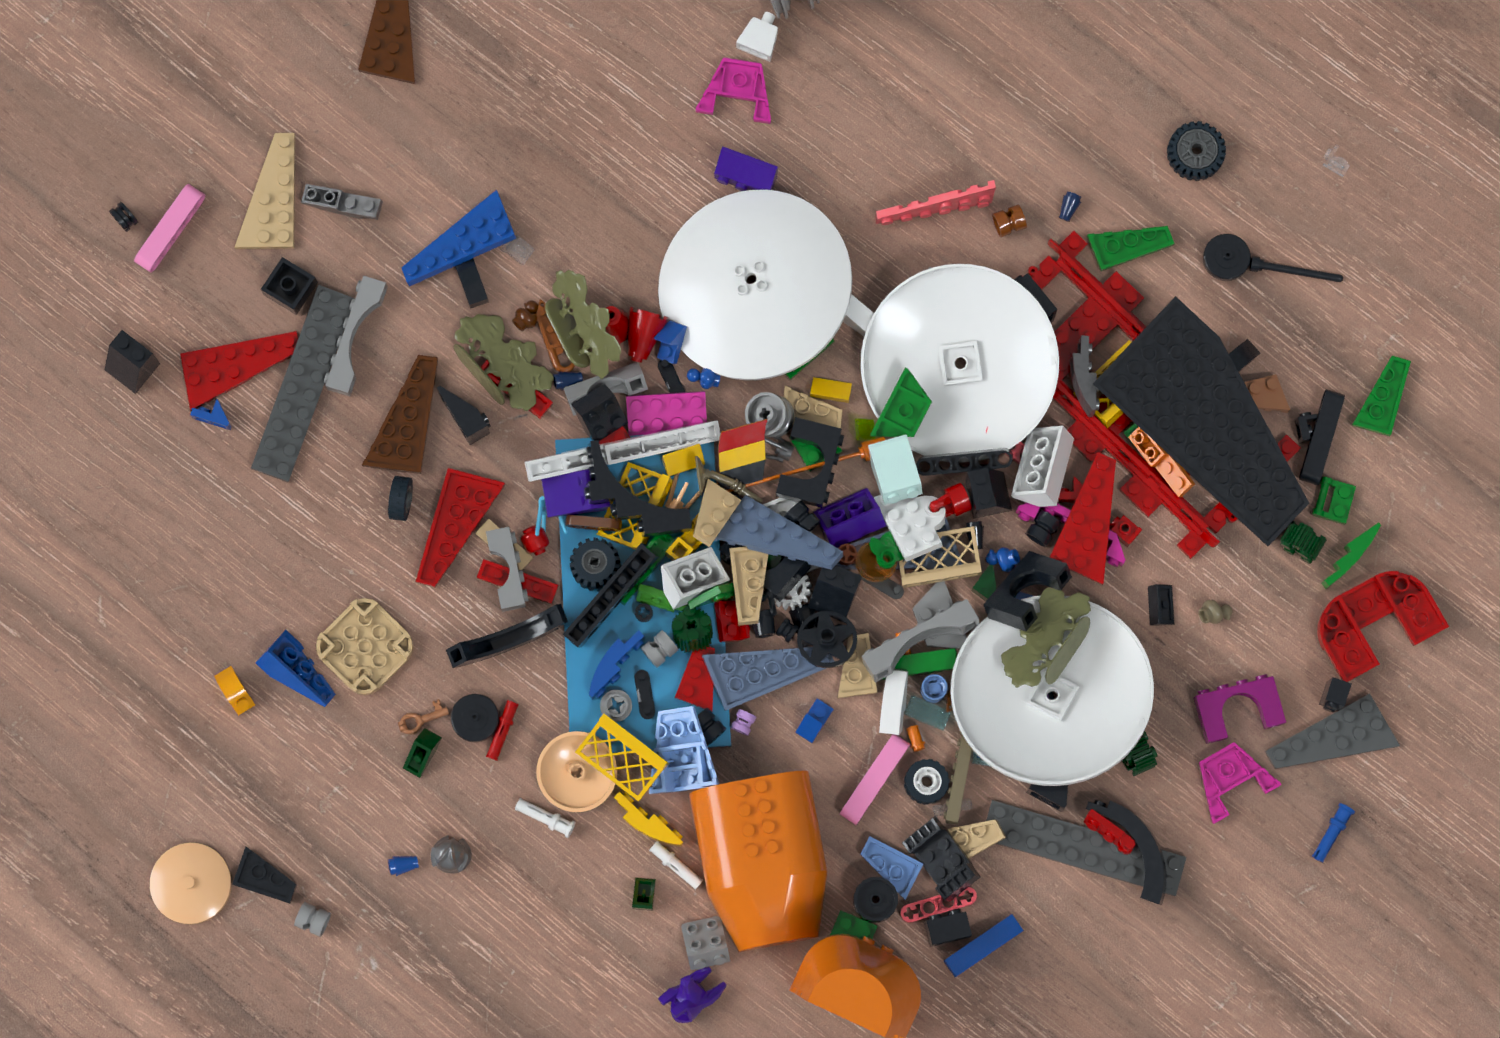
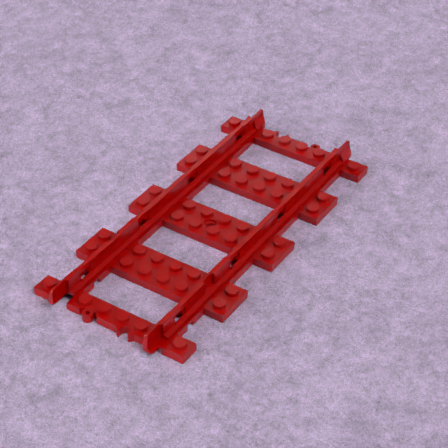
(1106, 308)

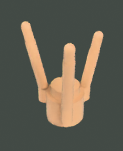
(676, 503)

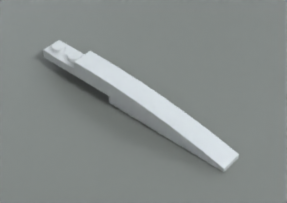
(624, 450)

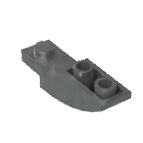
(341, 203)
(1083, 378)

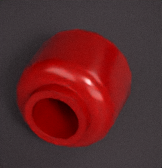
(534, 543)

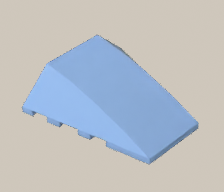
(686, 751)

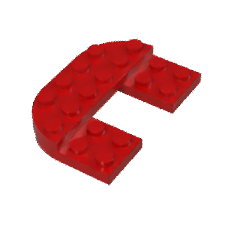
(1366, 603)

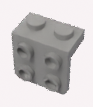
(705, 943)

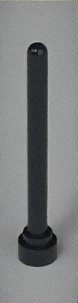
(1257, 264)

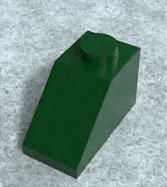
(422, 752)

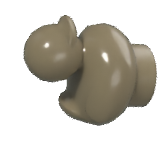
(1213, 613)

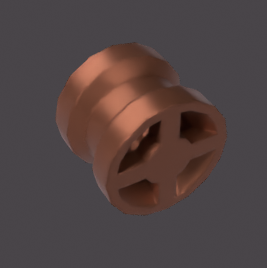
(848, 551)

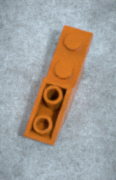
(1156, 457)

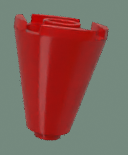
(618, 324)
(642, 331)

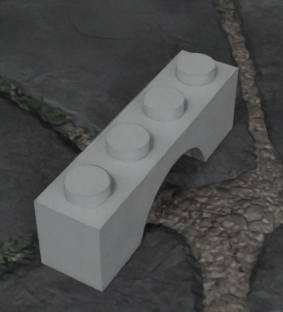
(622, 380)
(511, 593)

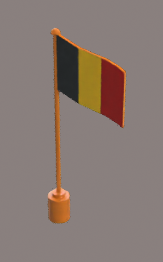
(743, 454)

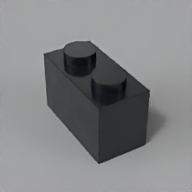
(1335, 694)

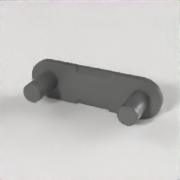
(887, 587)

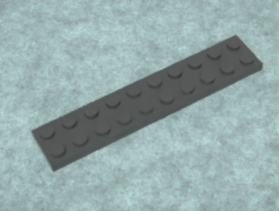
(302, 384)
(1077, 846)

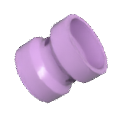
(741, 726)

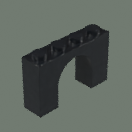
(813, 490)
(1031, 570)
(778, 580)

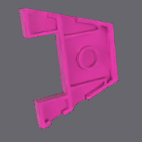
(739, 81)
(1226, 771)

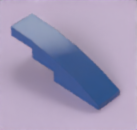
(983, 945)

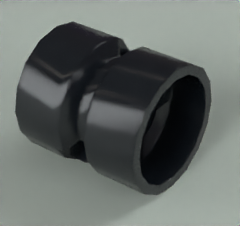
(799, 515)
(1044, 526)
(710, 728)

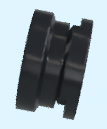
(122, 218)

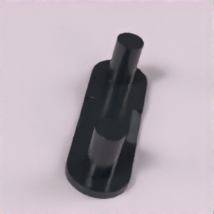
(670, 377)
(644, 694)

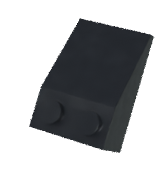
(468, 418)

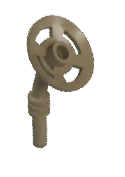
(704, 474)

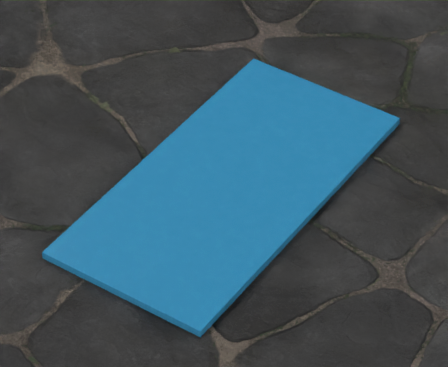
(623, 624)

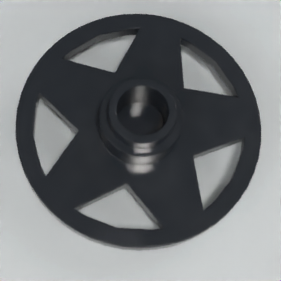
(827, 639)

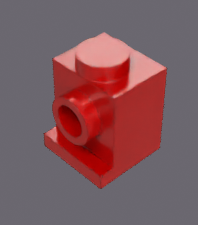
(1125, 537)

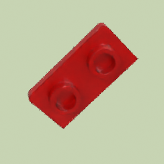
(728, 623)

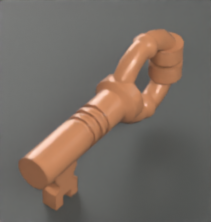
(420, 720)

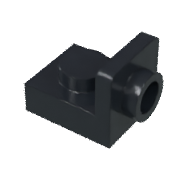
(1304, 430)

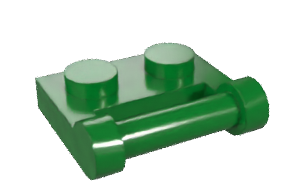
(1340, 500)

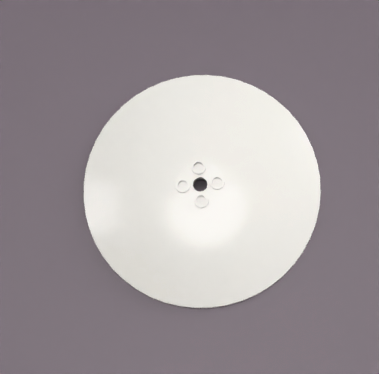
(785, 313)
(971, 316)
(1060, 741)

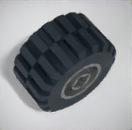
(594, 563)

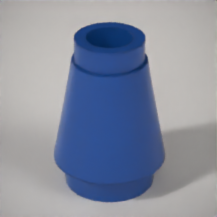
(402, 864)

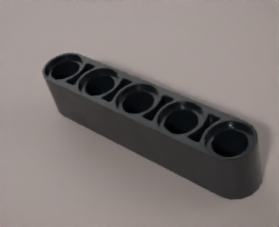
(1321, 437)
(955, 467)

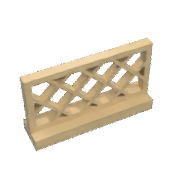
(947, 573)

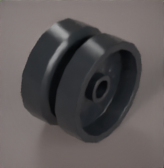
(872, 911)

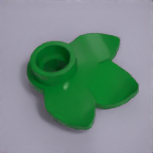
(886, 548)

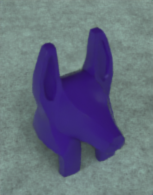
(690, 997)

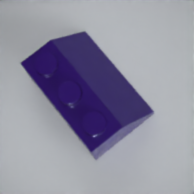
(744, 171)
(850, 518)

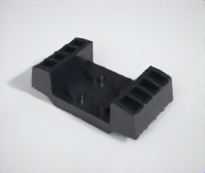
(942, 858)

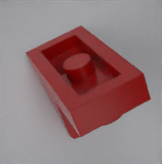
(1070, 497)

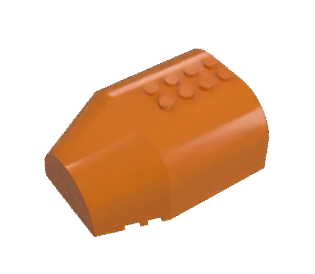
(762, 858)
(860, 984)

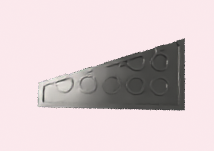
(1345, 733)

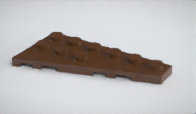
(389, 42)
(405, 428)

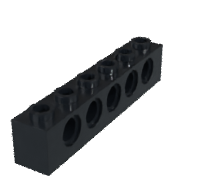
(611, 595)

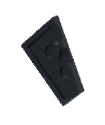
(262, 878)

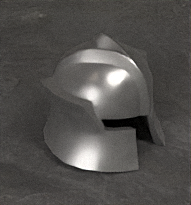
(451, 855)

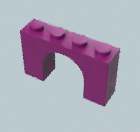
(1261, 692)

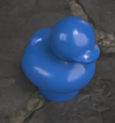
(706, 377)
(1005, 557)

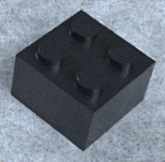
(289, 286)
(599, 413)
(948, 928)

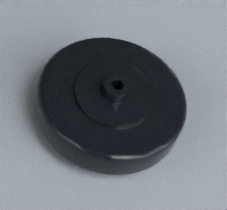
(1226, 257)
(475, 718)

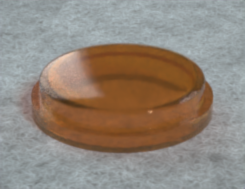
(868, 566)

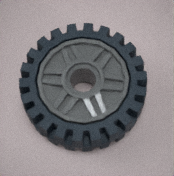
(1201, 137)

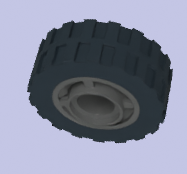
(400, 498)

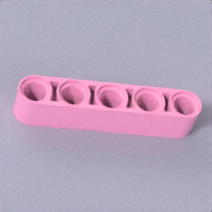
(169, 228)
(874, 779)

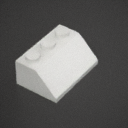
(692, 576)

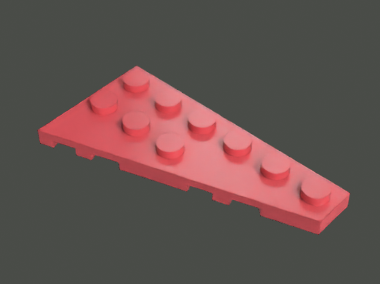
(940, 204)

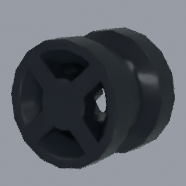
(787, 630)

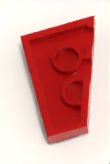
(696, 682)

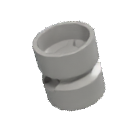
(659, 649)
(312, 919)

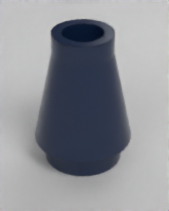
(1069, 205)
(565, 379)

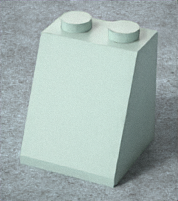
(895, 469)

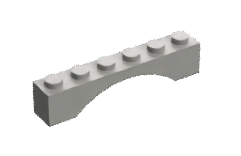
(369, 297)
(955, 620)

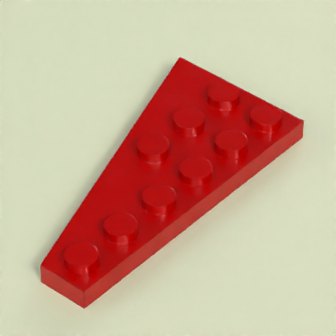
(225, 367)
(459, 511)
(1086, 530)

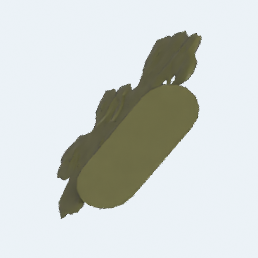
(583, 326)
(507, 360)
(1048, 632)

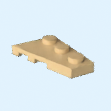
(812, 409)
(715, 511)
(855, 677)
(977, 836)

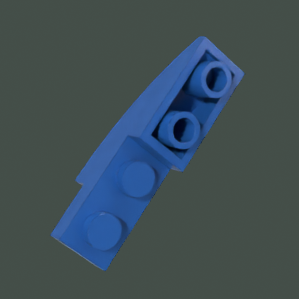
(607, 670)

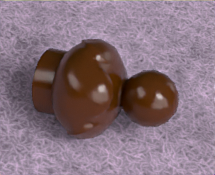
(525, 317)

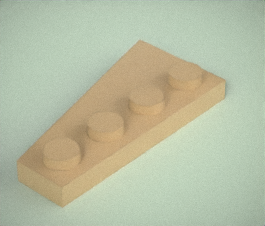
(748, 581)

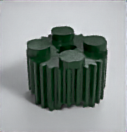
(1302, 541)
(692, 630)
(1141, 757)

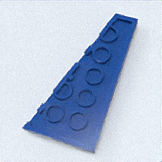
(474, 234)

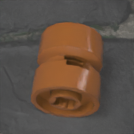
(1010, 220)

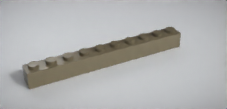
(959, 779)

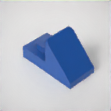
(671, 341)
(216, 418)
(814, 720)

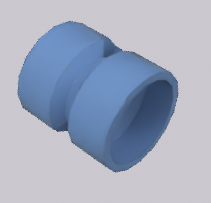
(933, 688)

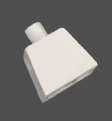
(759, 37)

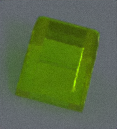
(863, 429)

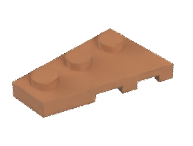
(1268, 394)

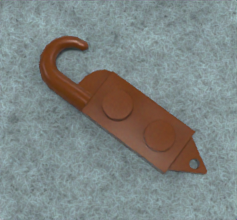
(551, 340)

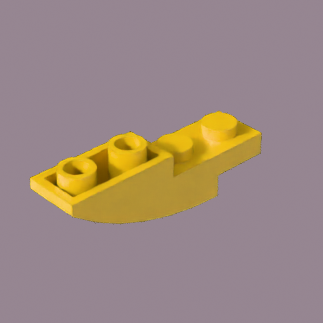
(653, 828)

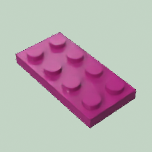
(664, 411)

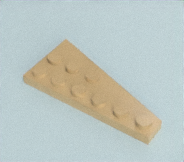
(272, 207)

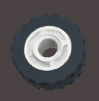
(917, 790)

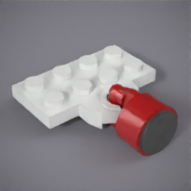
(916, 519)

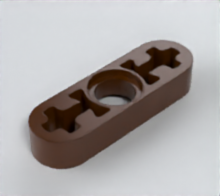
(593, 523)

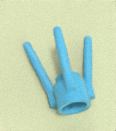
(542, 514)

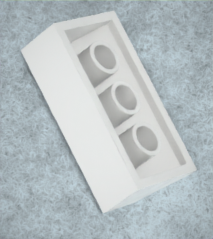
(1043, 466)

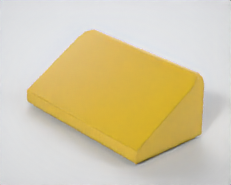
(830, 390)
(682, 460)

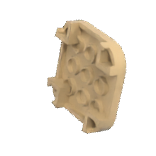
(364, 646)

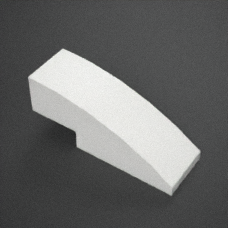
(894, 702)

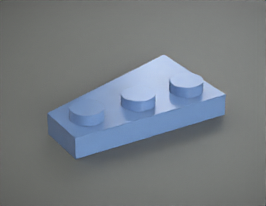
(892, 865)

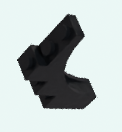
(605, 488)

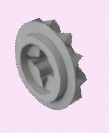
(619, 696)

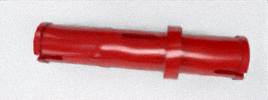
(505, 722)

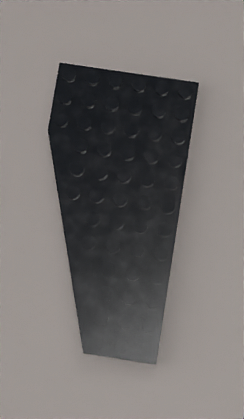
(1199, 411)

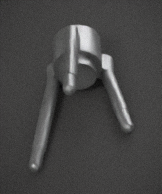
(783, 449)

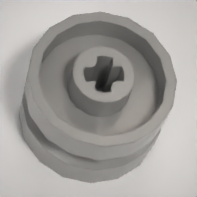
(775, 409)

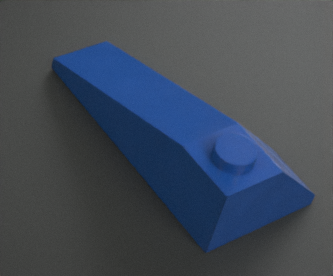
(291, 667)

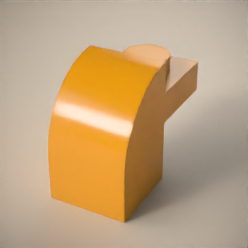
(234, 690)

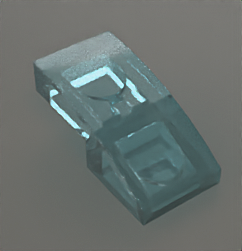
(927, 713)

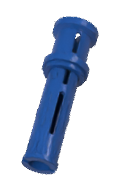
(1337, 824)

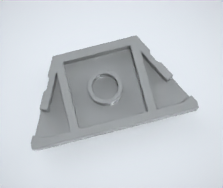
(934, 601)

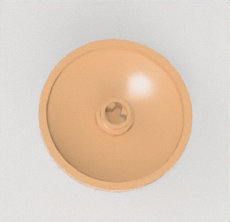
(568, 778)
(190, 883)

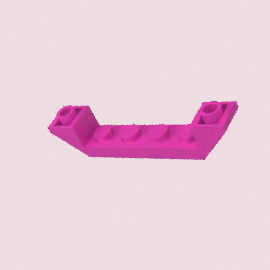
(1114, 554)

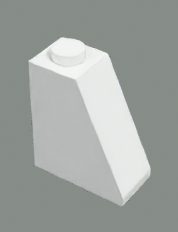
(858, 316)

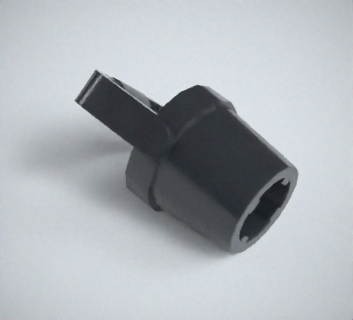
(766, 624)

